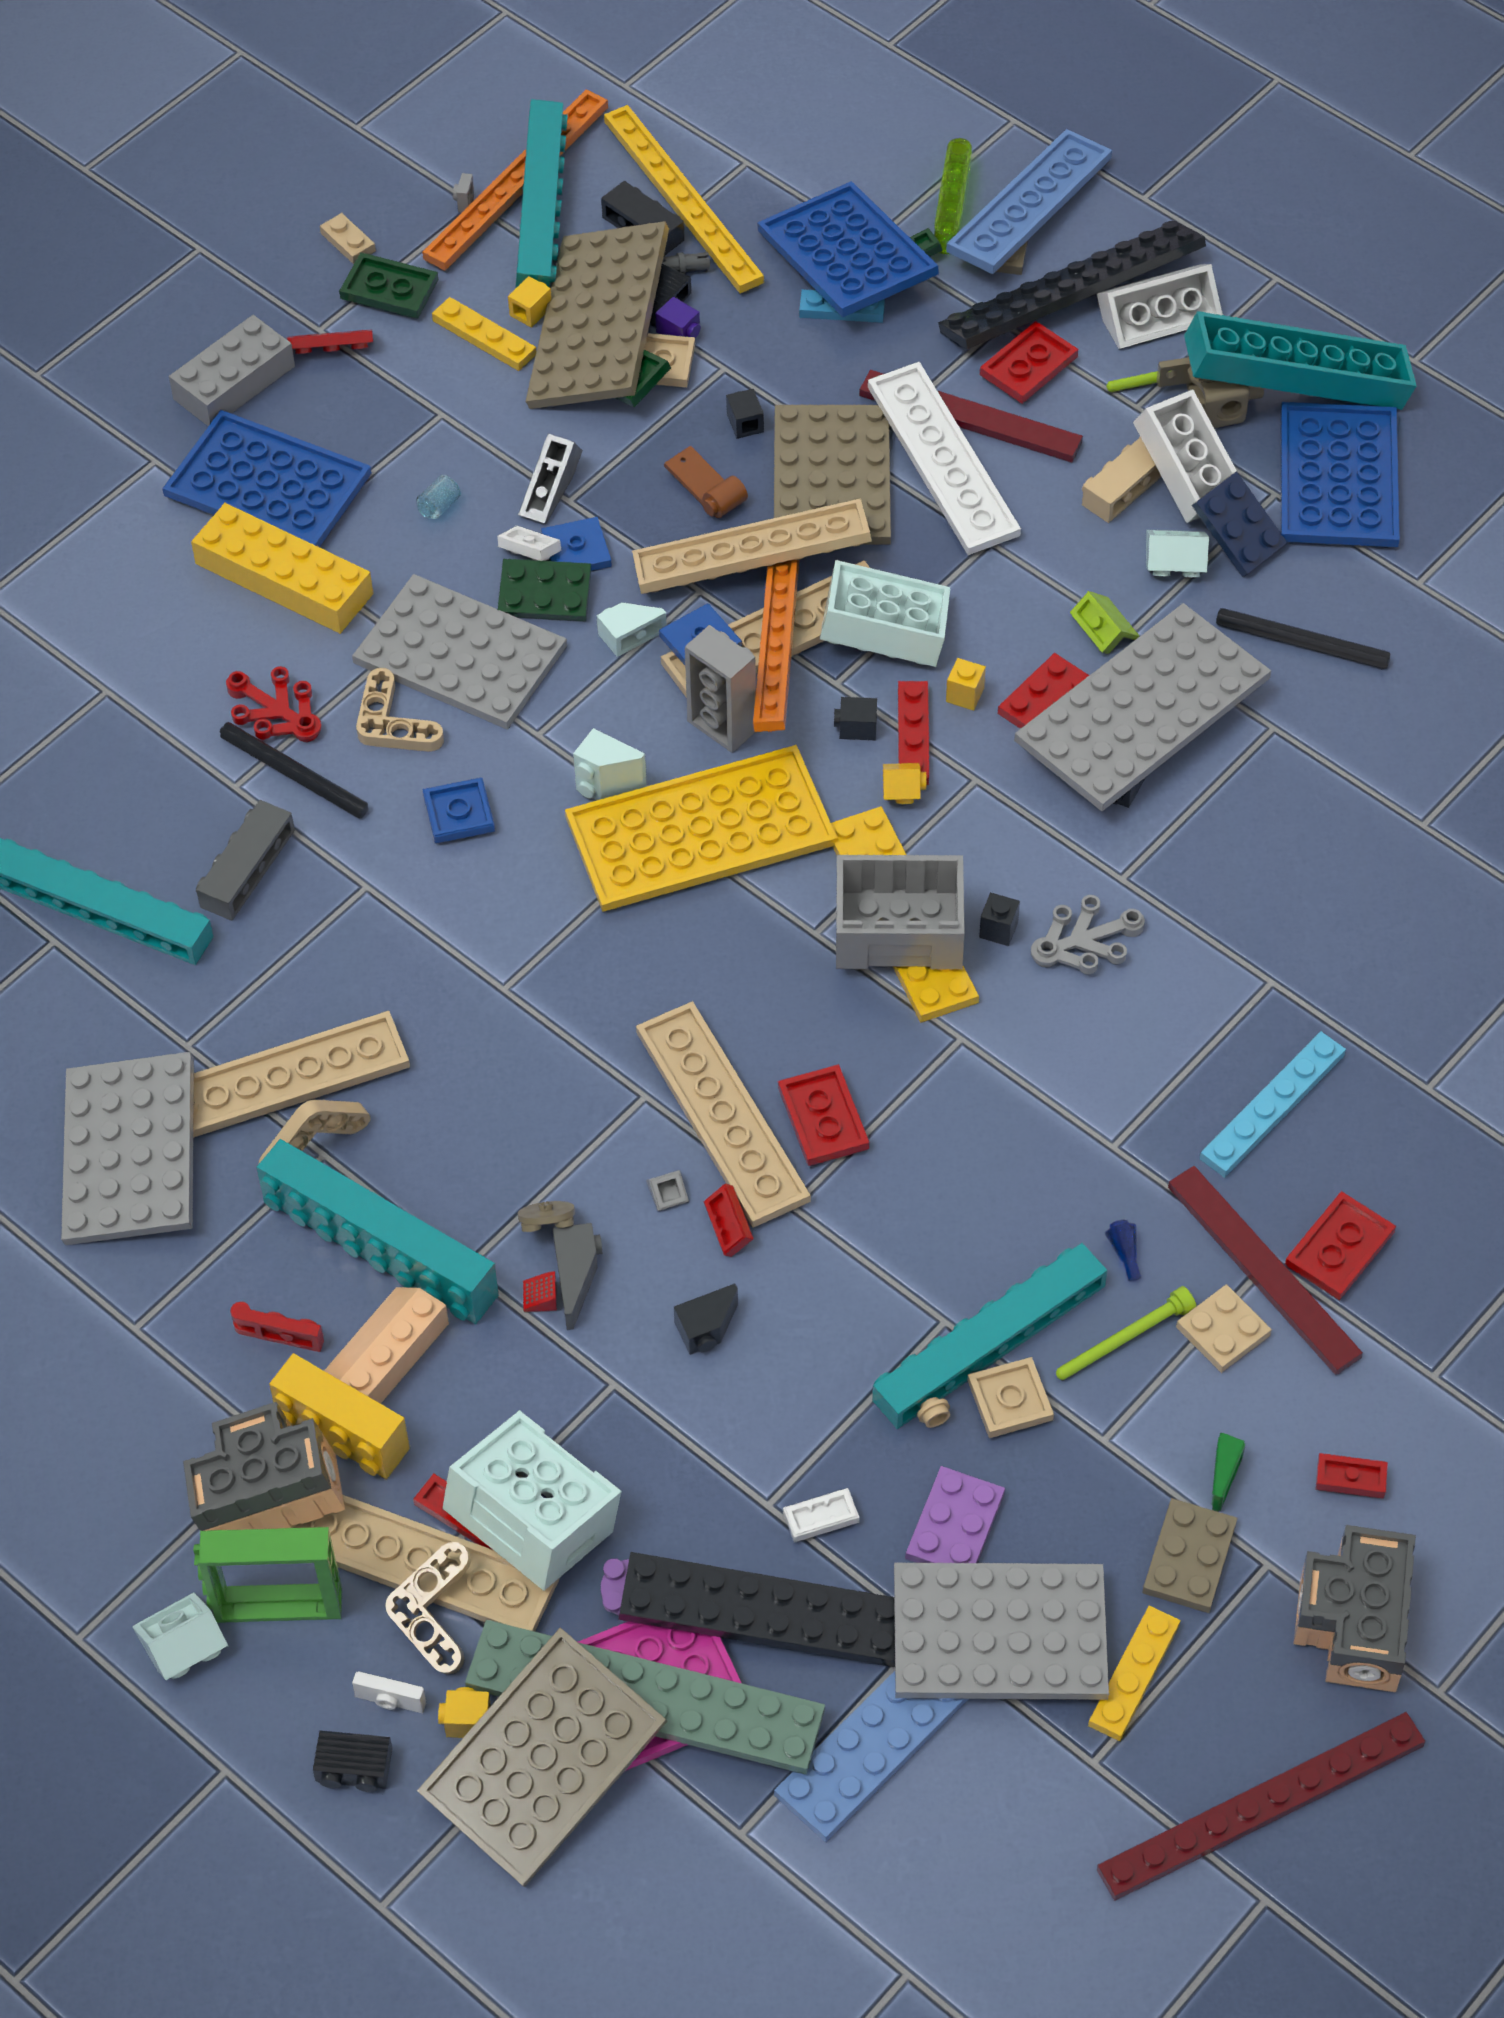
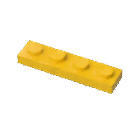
(484, 333)
(1134, 1673)

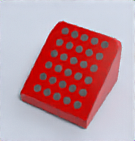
(540, 1293)

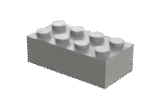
(232, 370)
(720, 688)

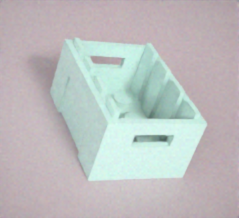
(513, 1518)

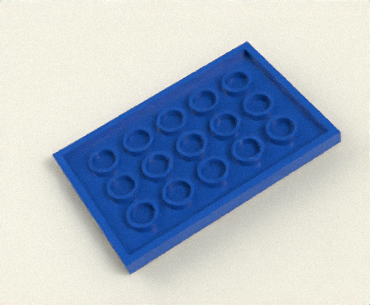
(847, 248)
(1339, 474)
(267, 477)

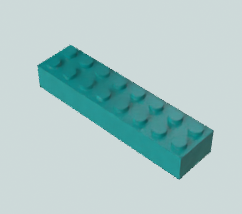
(1299, 360)
(377, 1231)

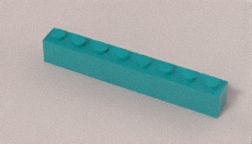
(540, 192)
(103, 902)
(989, 1334)

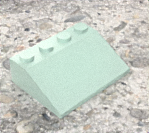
(885, 613)

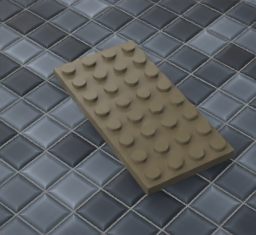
(598, 315)

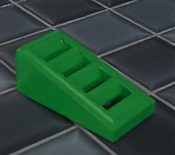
(1227, 1462)

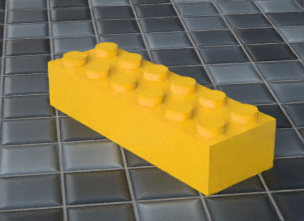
(282, 568)

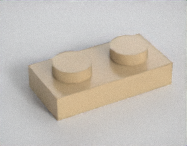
(347, 237)

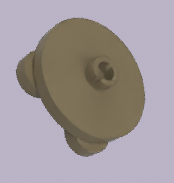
(547, 1212)

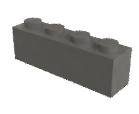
(245, 860)

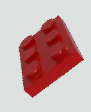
(1029, 362)
(1041, 690)
(823, 1115)
(1340, 1245)

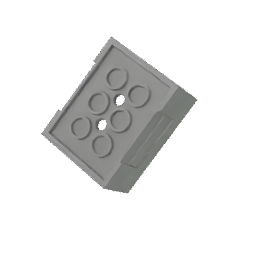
(899, 911)

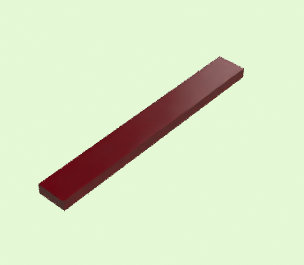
(1003, 425)
(1265, 1270)

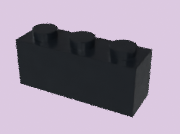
(630, 207)

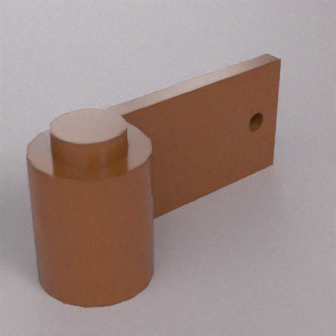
(705, 484)

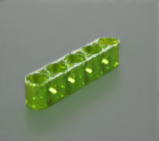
(953, 191)

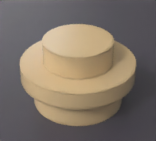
(934, 1412)

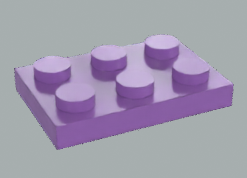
(955, 1519)

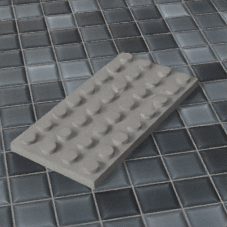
(1142, 706)

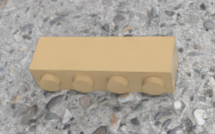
(1120, 482)

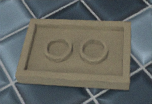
(1190, 1555)

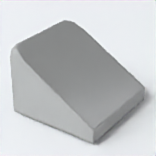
(667, 1190)

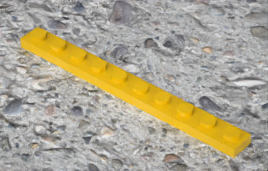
(684, 199)

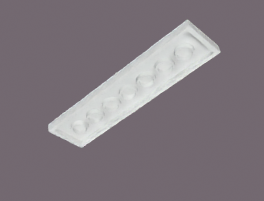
(944, 458)

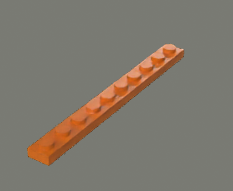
(505, 189)
(776, 647)

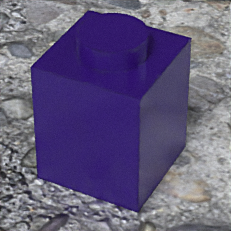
(677, 319)

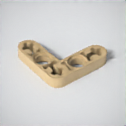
(380, 719)
(321, 1117)
(420, 1600)

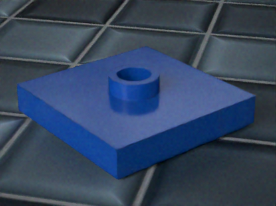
(580, 543)
(686, 628)
(458, 810)

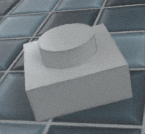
(464, 191)

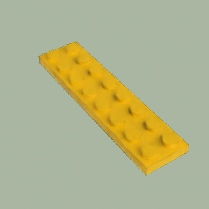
(928, 990)

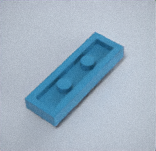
(816, 307)

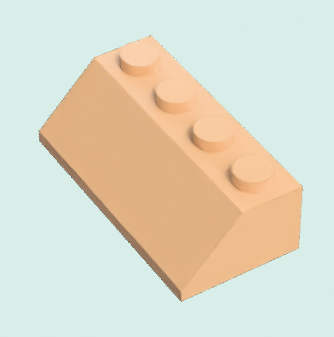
(390, 1342)

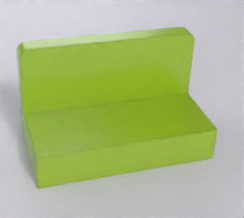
(1102, 621)

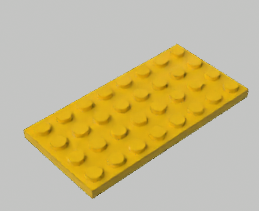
(700, 827)

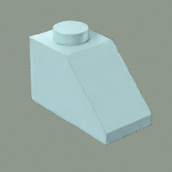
(629, 626)

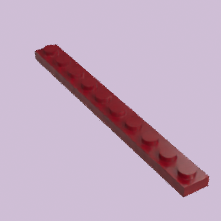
(1260, 1806)

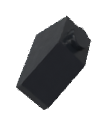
(706, 1318)

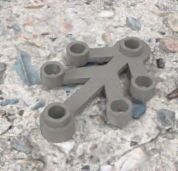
(1085, 939)

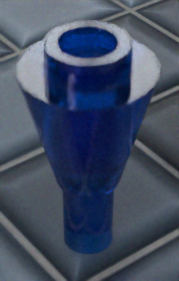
(1123, 1239)

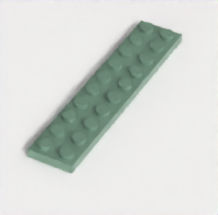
(697, 1706)

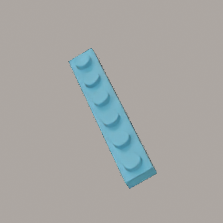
(1272, 1104)

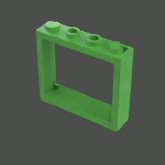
(269, 1602)

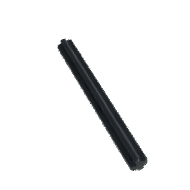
(1303, 638)
(294, 770)

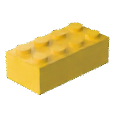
(347, 1418)

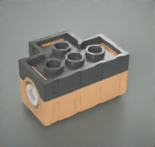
(263, 1474)
(1359, 1606)

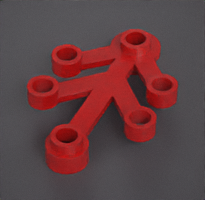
(274, 708)

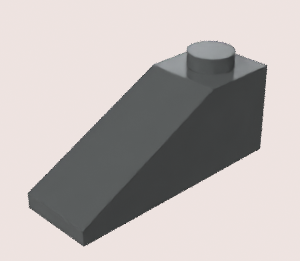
(550, 478)
(577, 1263)

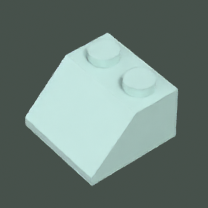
(1176, 552)
(607, 767)
(180, 1636)

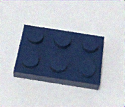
(1239, 523)

